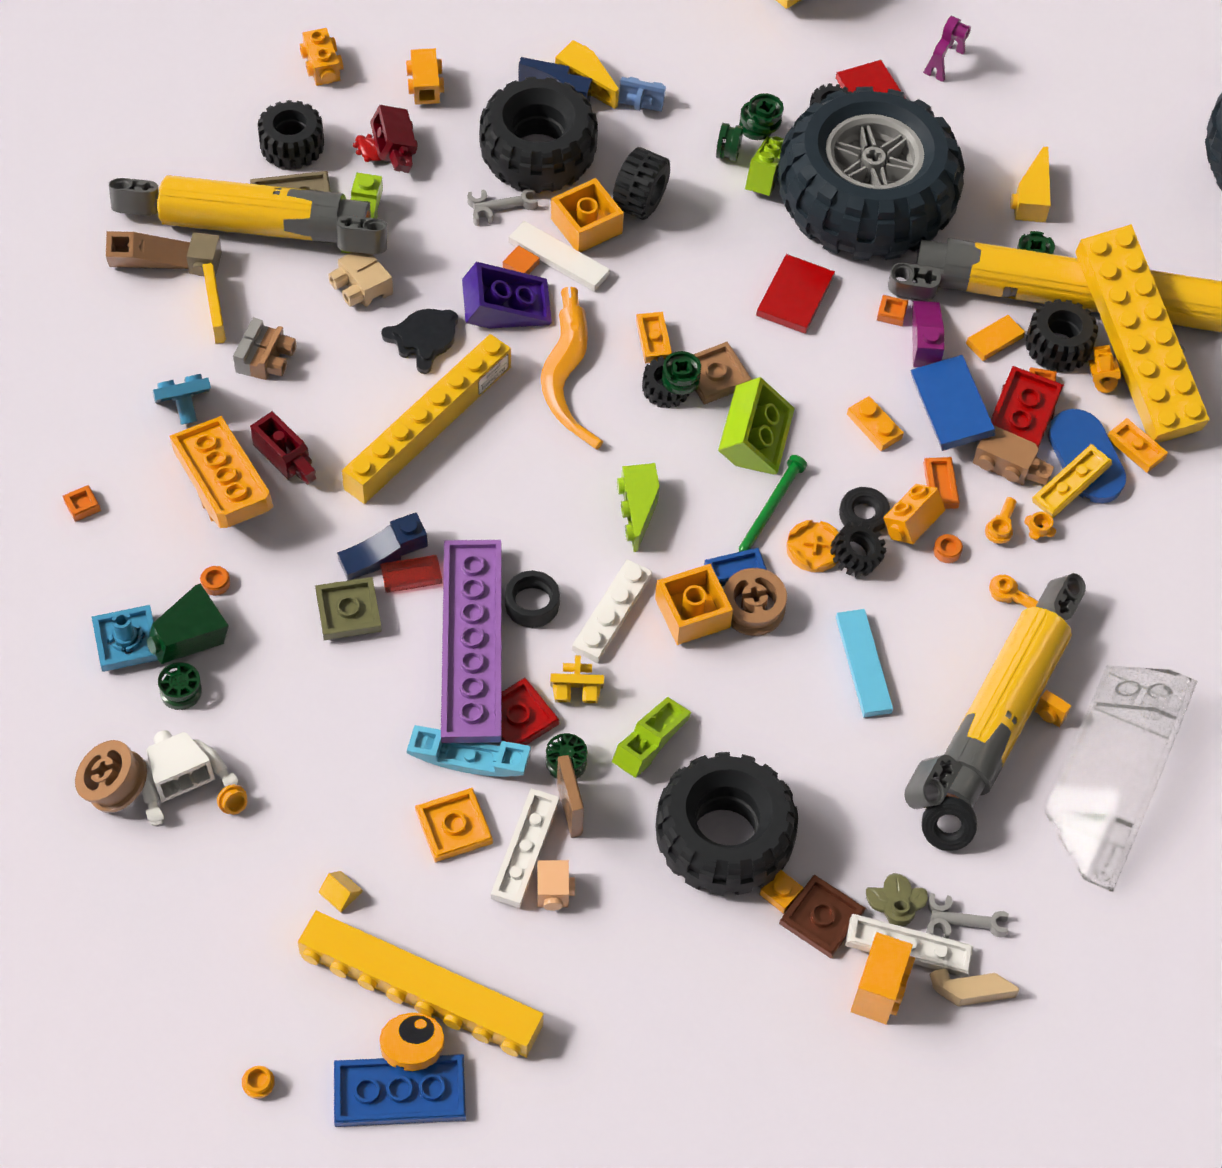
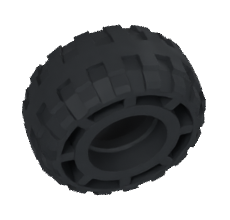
(543, 109)
(734, 786)

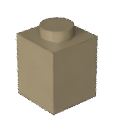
(203, 250)

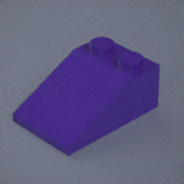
(504, 298)

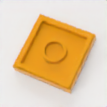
(453, 824)

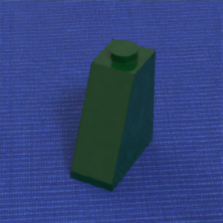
(187, 627)

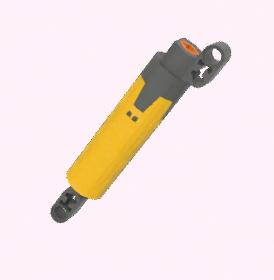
(253, 210)
(1002, 702)

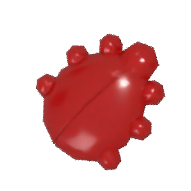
(366, 148)

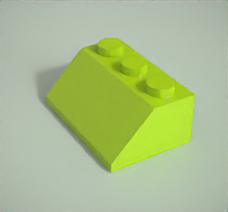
(756, 427)

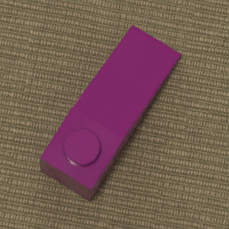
(927, 333)

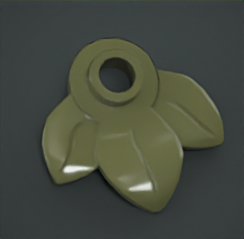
(897, 899)

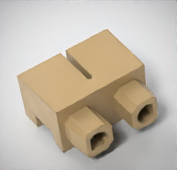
(364, 278)

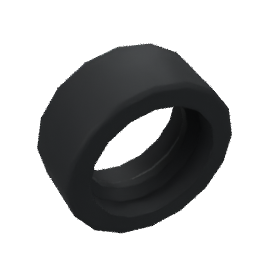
(536, 580)

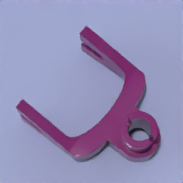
(952, 31)

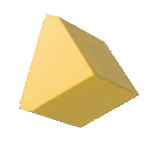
(339, 890)

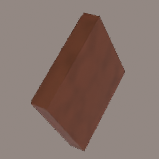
(821, 916)

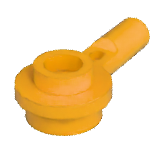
(999, 528)
(1005, 589)

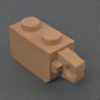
(1012, 458)

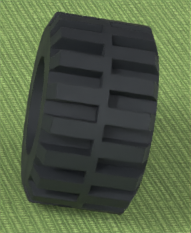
(276, 136)
(641, 182)
(1067, 320)

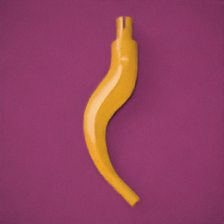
(563, 360)

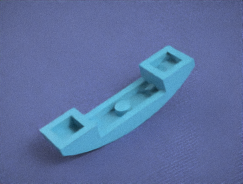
(471, 758)

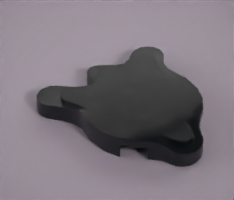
(423, 334)

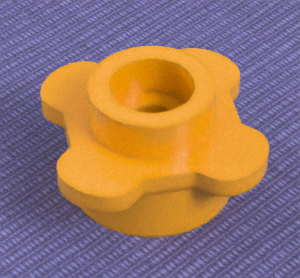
(1040, 519)

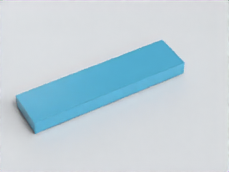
(864, 663)

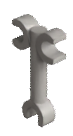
(484, 208)
(942, 919)

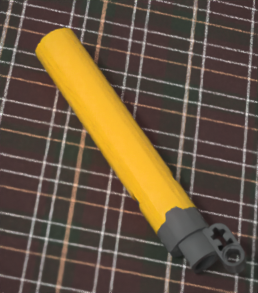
(1041, 278)

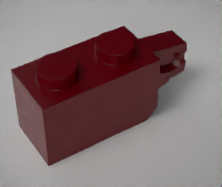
(394, 137)
(282, 448)

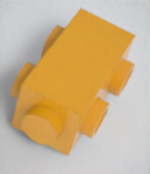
(321, 56)
(425, 81)
(914, 513)

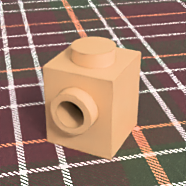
(554, 884)

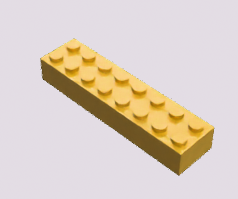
(1141, 334)

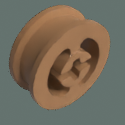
(754, 585)
(111, 776)

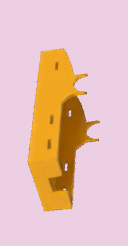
(221, 473)

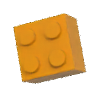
(587, 215)
(693, 604)
(883, 979)

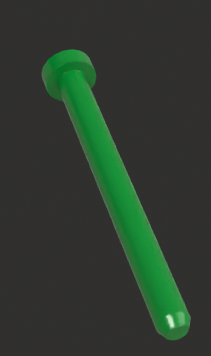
(795, 465)

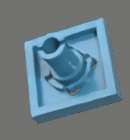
(182, 394)
(124, 629)

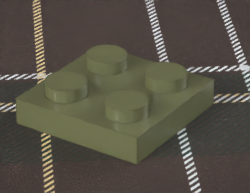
(348, 608)

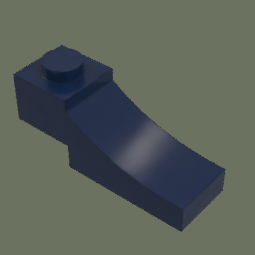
(541, 69)
(397, 539)

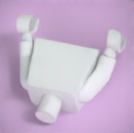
(178, 766)

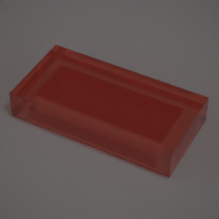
(411, 573)

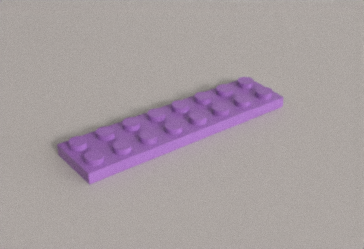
(472, 642)

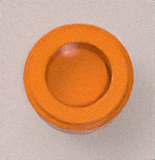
(948, 548)
(215, 580)

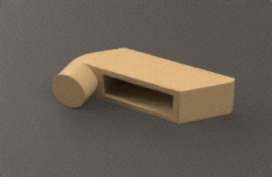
(972, 989)

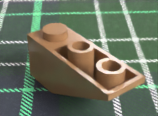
(145, 251)

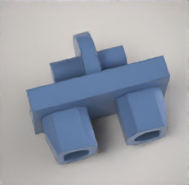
(641, 94)

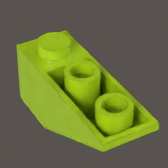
(764, 166)
(641, 494)

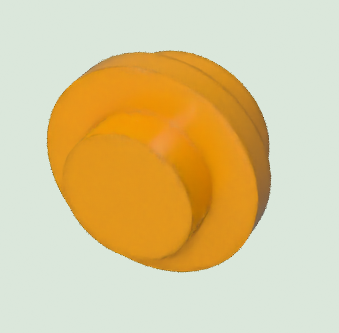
(232, 799)
(258, 1082)

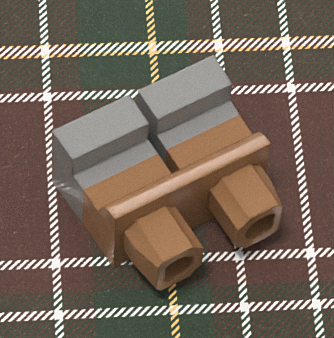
(260, 350)

